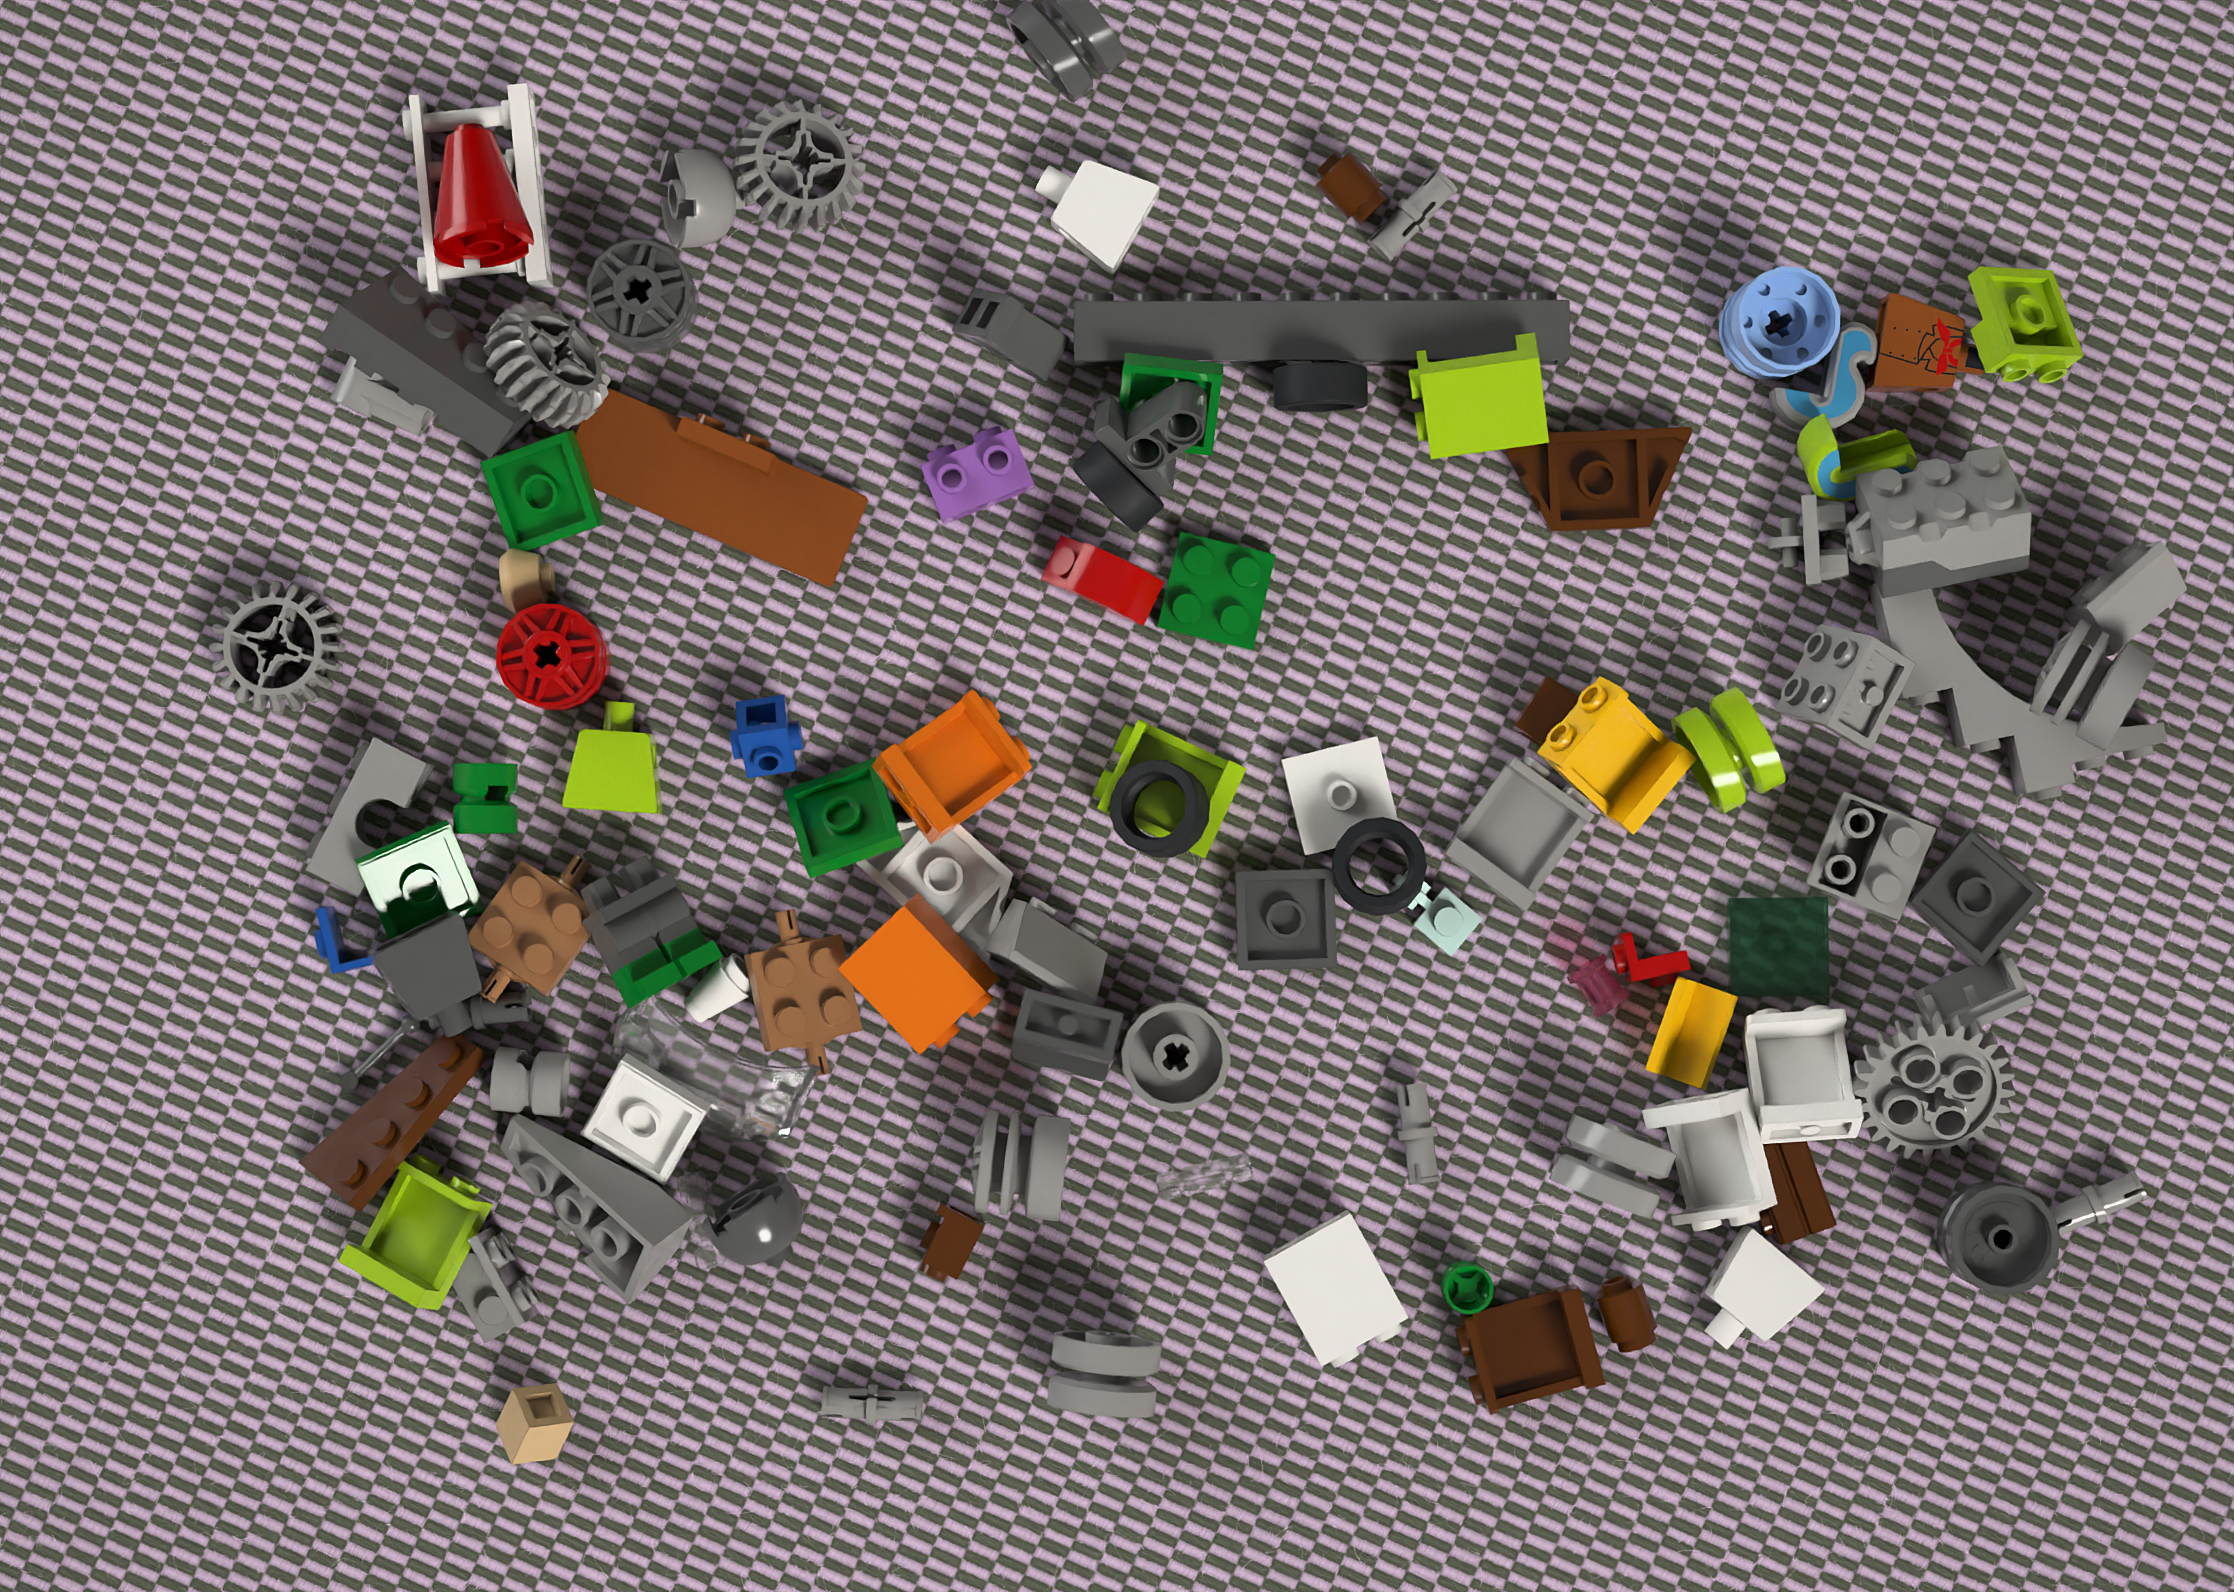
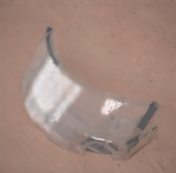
(743, 1094)

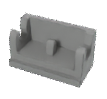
(1976, 993)

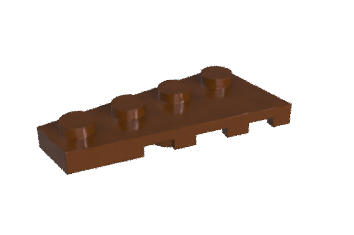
(388, 1126)

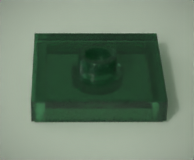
(1778, 946)

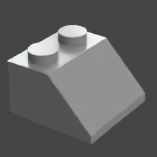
(1049, 951)

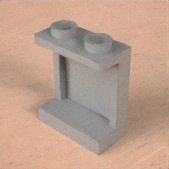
(1519, 831)

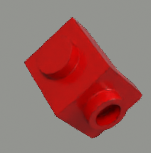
(1659, 969)

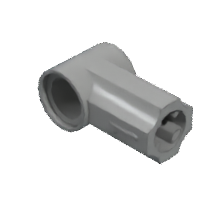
(379, 398)

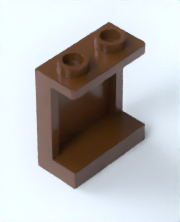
(1530, 1348)

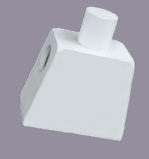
(1098, 209)
(1757, 1289)

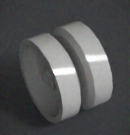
(1182, 1084)
(1612, 1166)
(1101, 1377)

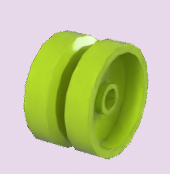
(1729, 750)

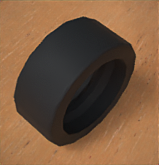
(1320, 387)
(1117, 487)
(1127, 793)
(1390, 830)

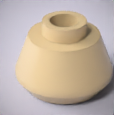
(525, 579)

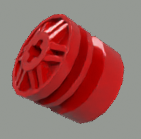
(581, 649)

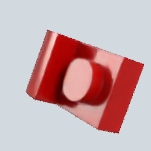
(1102, 579)

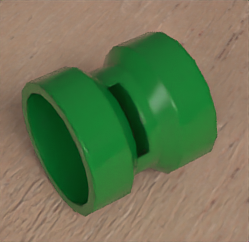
(1472, 1292)

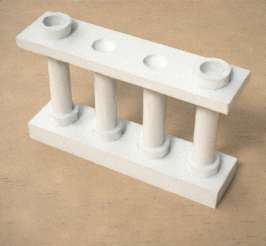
(522, 162)

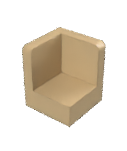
(534, 1423)

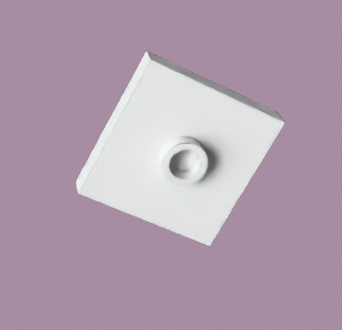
(1336, 791)
(645, 1119)

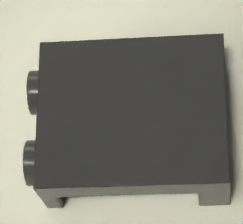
(1065, 1035)

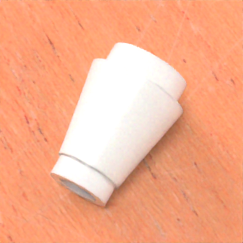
(719, 989)

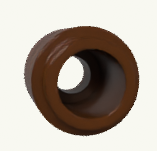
(1350, 187)
(1626, 1313)

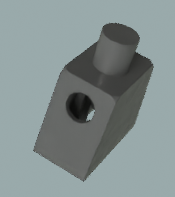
(431, 971)

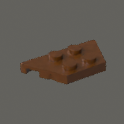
(1599, 476)

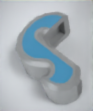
(1840, 384)

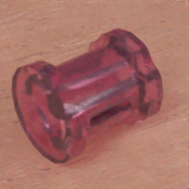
(1598, 985)

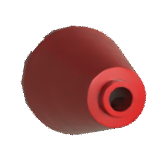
(478, 203)

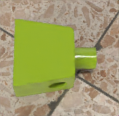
(615, 766)

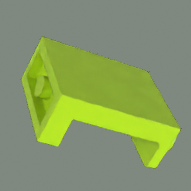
(1481, 401)
(1163, 802)
(420, 1233)

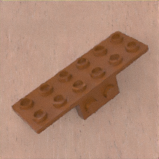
(720, 486)

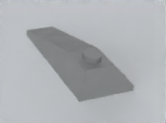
(614, 1213)

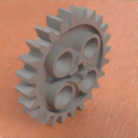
(1933, 1086)

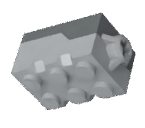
(1940, 523)

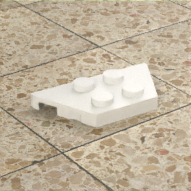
(952, 875)

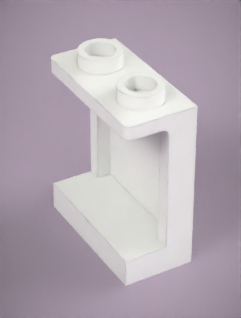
(1800, 1075)
(1716, 1157)
(1336, 1290)

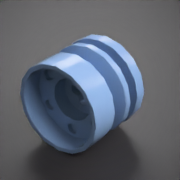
(1801, 306)

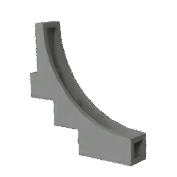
(1985, 711)

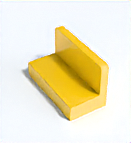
(1691, 1032)

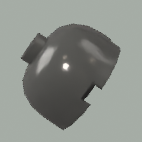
(758, 1222)

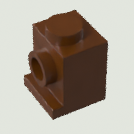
(949, 1242)

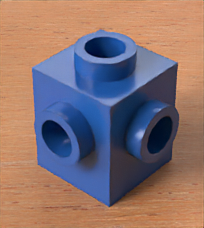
(766, 747)

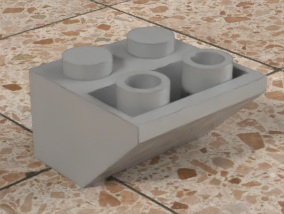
(2128, 597)
(1870, 856)

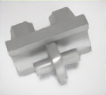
(1816, 517)

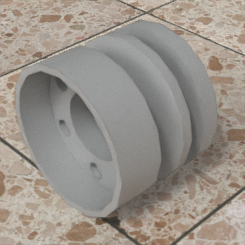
(2092, 684)
(1021, 1164)

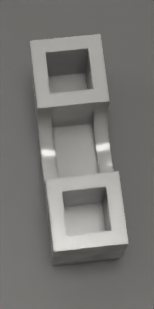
(380, 774)

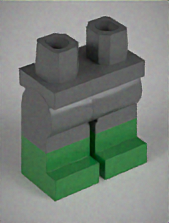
(646, 935)

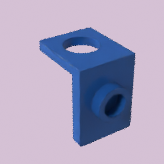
(331, 944)

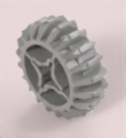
(834, 163)
(546, 364)
(269, 669)

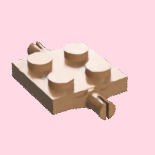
(532, 928)
(801, 992)

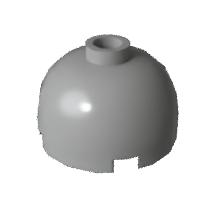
(699, 199)

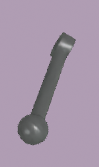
(351, 1080)

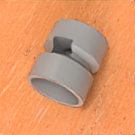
(530, 1081)

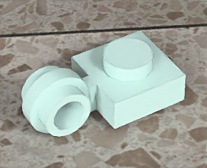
(1445, 918)

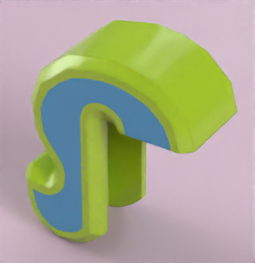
(1833, 466)

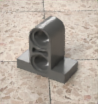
(1011, 333)
(1161, 423)

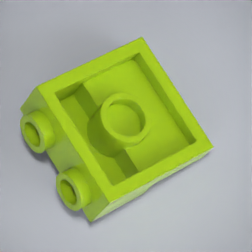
(2023, 324)

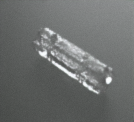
(1204, 1176)
(693, 1188)

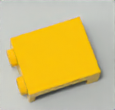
(1615, 755)

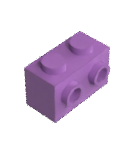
(977, 474)

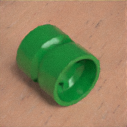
(475, 814)

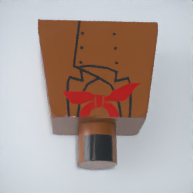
(1919, 348)

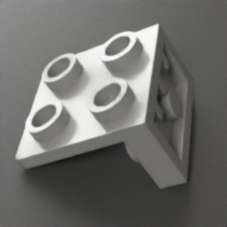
(1846, 684)
(492, 1288)

